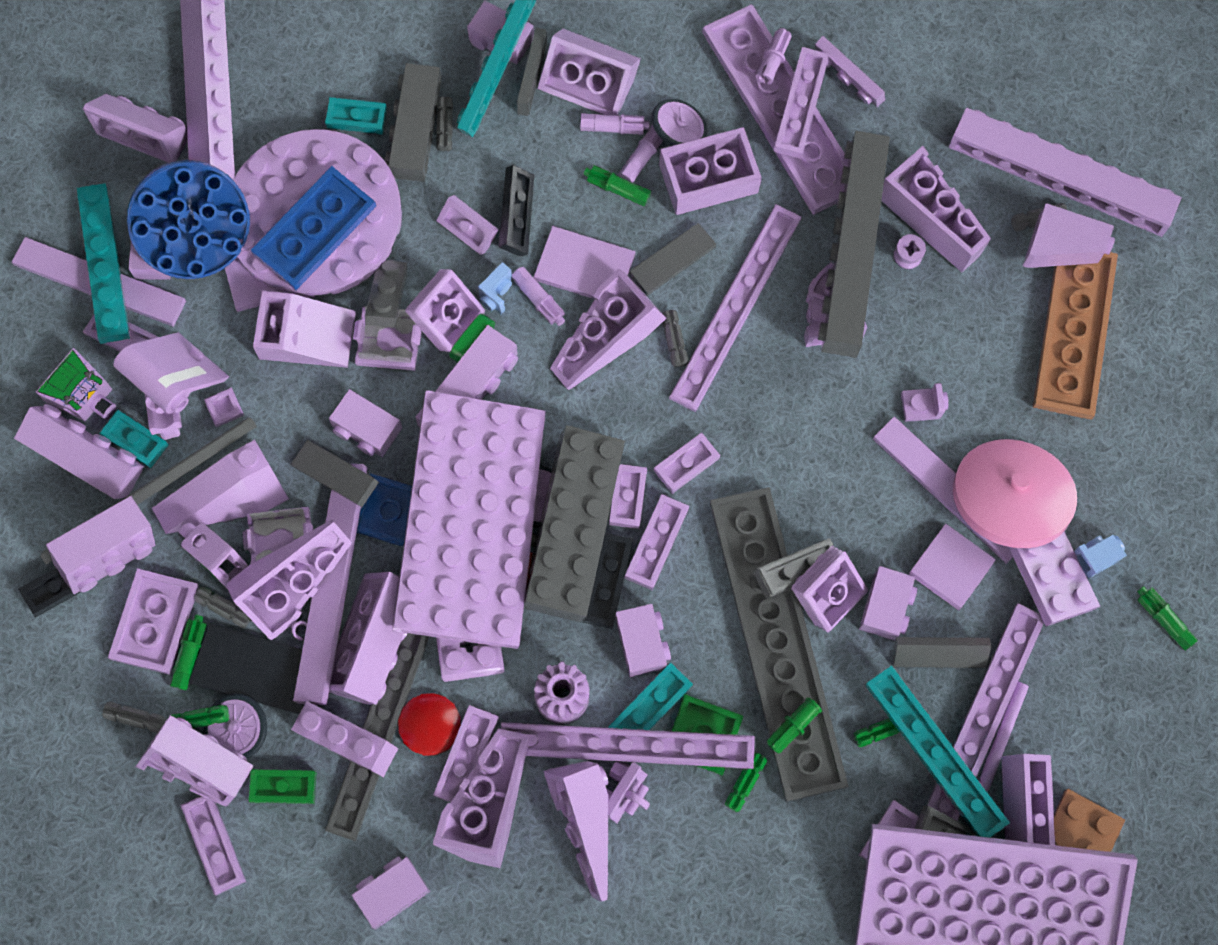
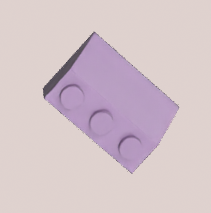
(588, 72)
(137, 127)

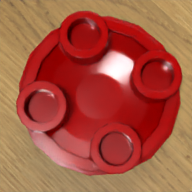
(429, 724)

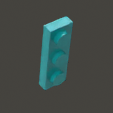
(654, 701)

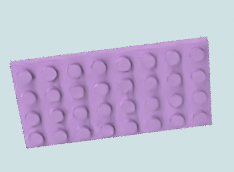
(470, 521)
(990, 891)

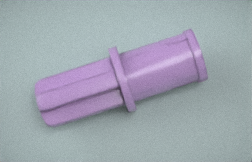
(773, 56)

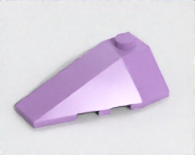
(611, 326)
(223, 492)
(284, 580)
(583, 799)

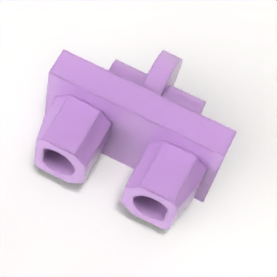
(160, 422)
(629, 792)

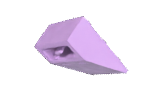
(303, 330)

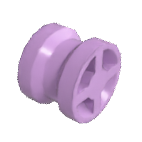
(906, 258)

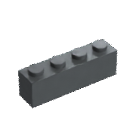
(414, 122)

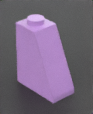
(1067, 239)

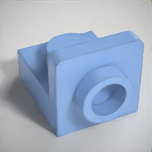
(496, 283)

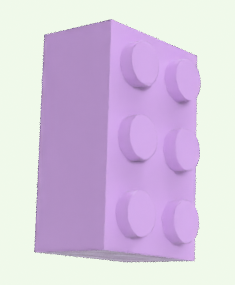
(709, 171)
(102, 545)

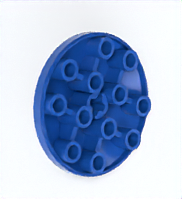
(188, 219)

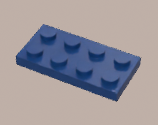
(313, 228)

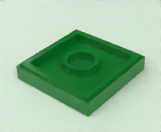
(703, 717)

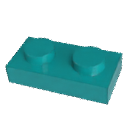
(356, 115)
(135, 438)

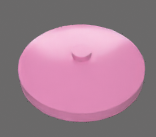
(1014, 493)

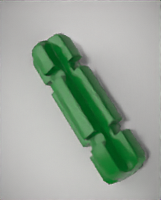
(205, 716)
(875, 732)
(745, 784)

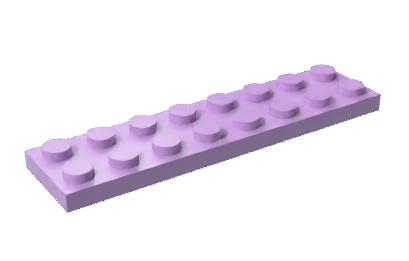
(739, 46)

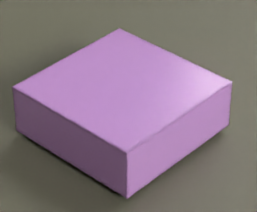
(223, 407)

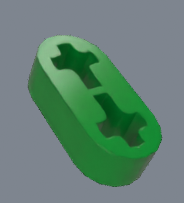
(470, 336)

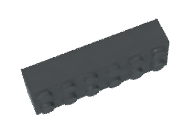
(573, 524)

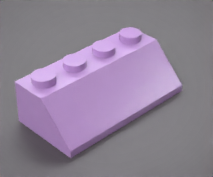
(367, 641)

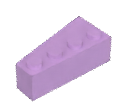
(934, 210)

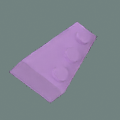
(196, 760)

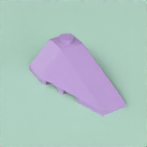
(482, 811)

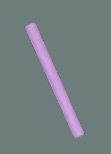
(1003, 735)

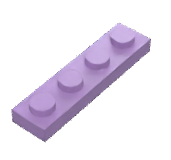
(801, 102)

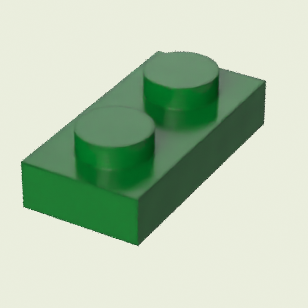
(282, 786)

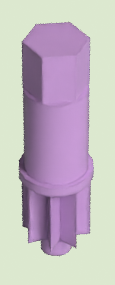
(614, 123)
(641, 155)
(538, 296)

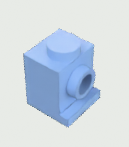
(1100, 554)

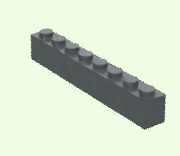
(855, 244)

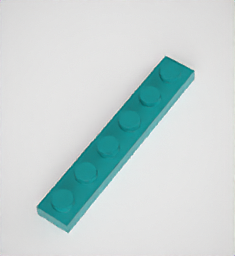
(494, 66)
(103, 264)
(937, 753)

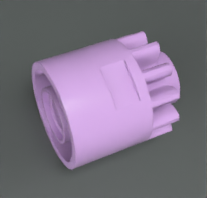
(564, 709)

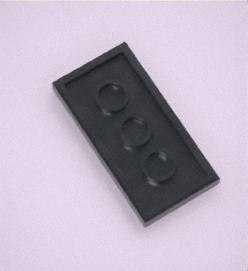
(248, 666)

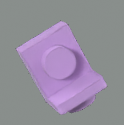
(924, 403)

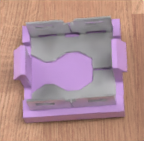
(387, 346)
(274, 530)

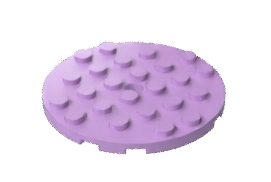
(285, 171)

